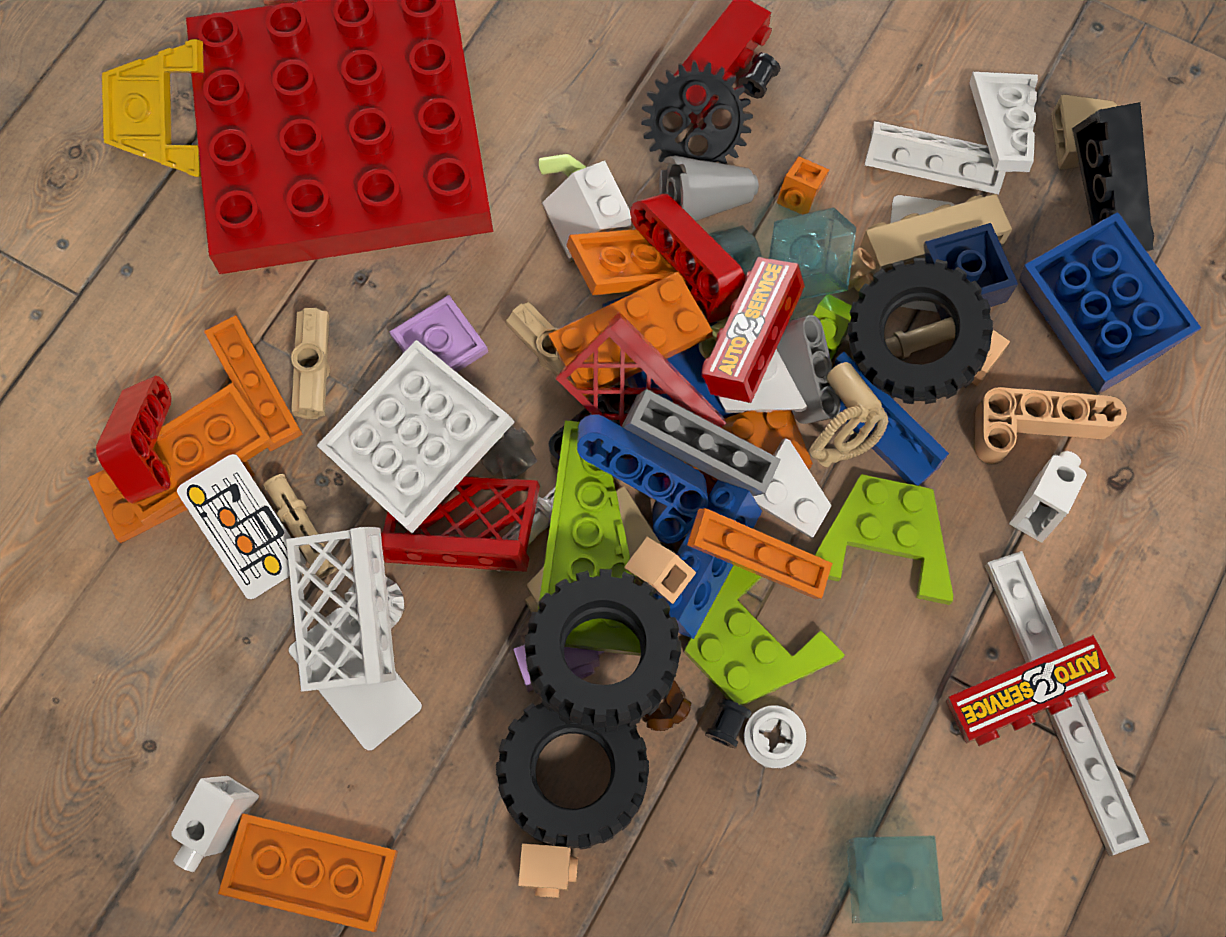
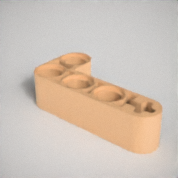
(1093, 418)

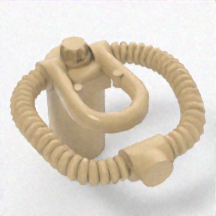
(861, 407)

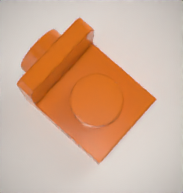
(802, 185)

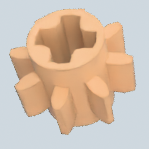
(861, 269)

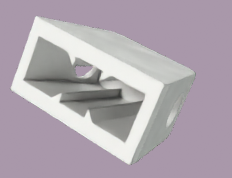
(1054, 486)
(210, 819)

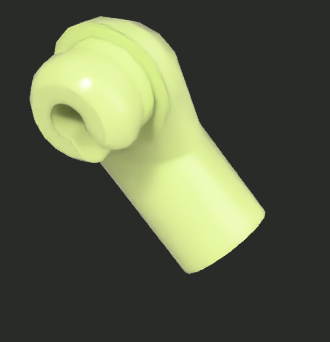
(560, 163)

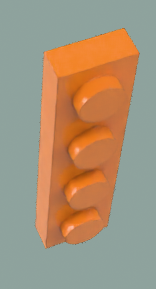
(253, 381)
(759, 553)

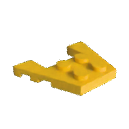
(139, 106)

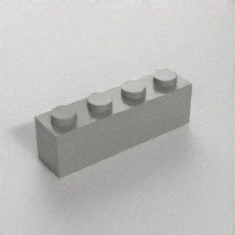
(700, 443)

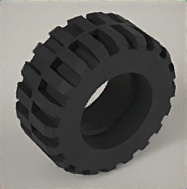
(920, 283)
(608, 599)
(562, 825)

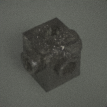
(510, 454)

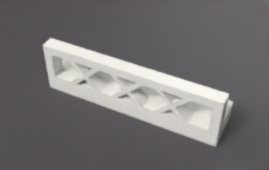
(933, 157)

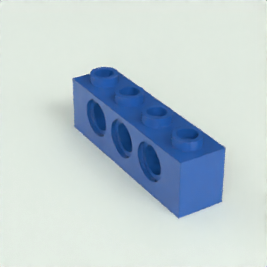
(710, 571)

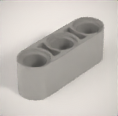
(808, 363)

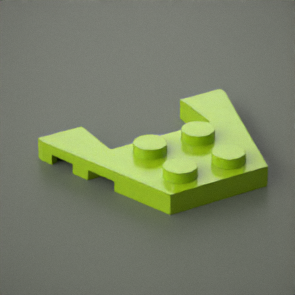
(892, 521)
(743, 655)

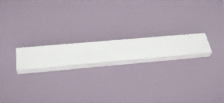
(1077, 725)

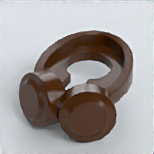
(679, 708)

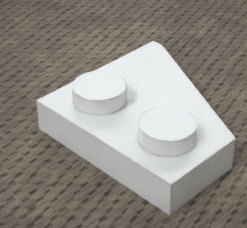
(775, 392)
(794, 493)

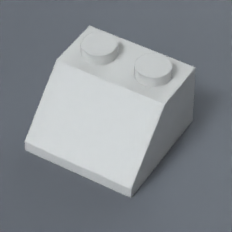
(587, 204)

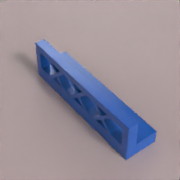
(904, 443)

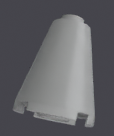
(707, 186)

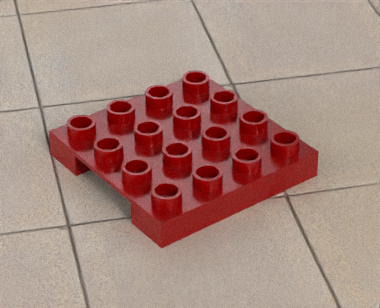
(334, 130)

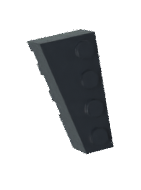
(1115, 168)

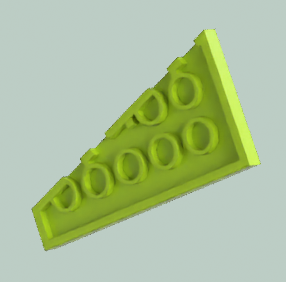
(586, 536)

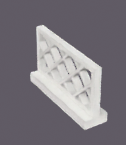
(371, 610)

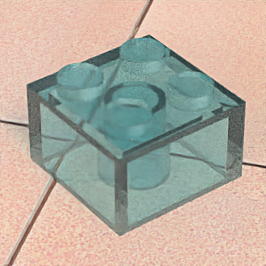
(820, 246)
(894, 879)

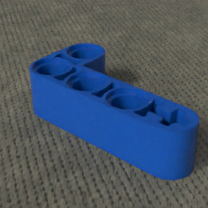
(603, 443)

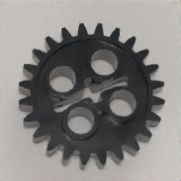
(672, 97)

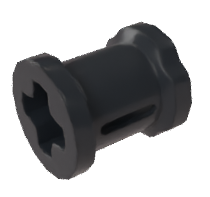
(759, 75)
(728, 723)

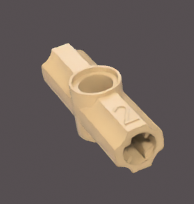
(534, 331)
(310, 382)

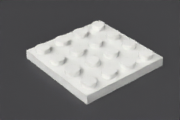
(415, 435)

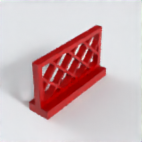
(644, 357)
(464, 551)

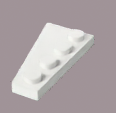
(1007, 117)

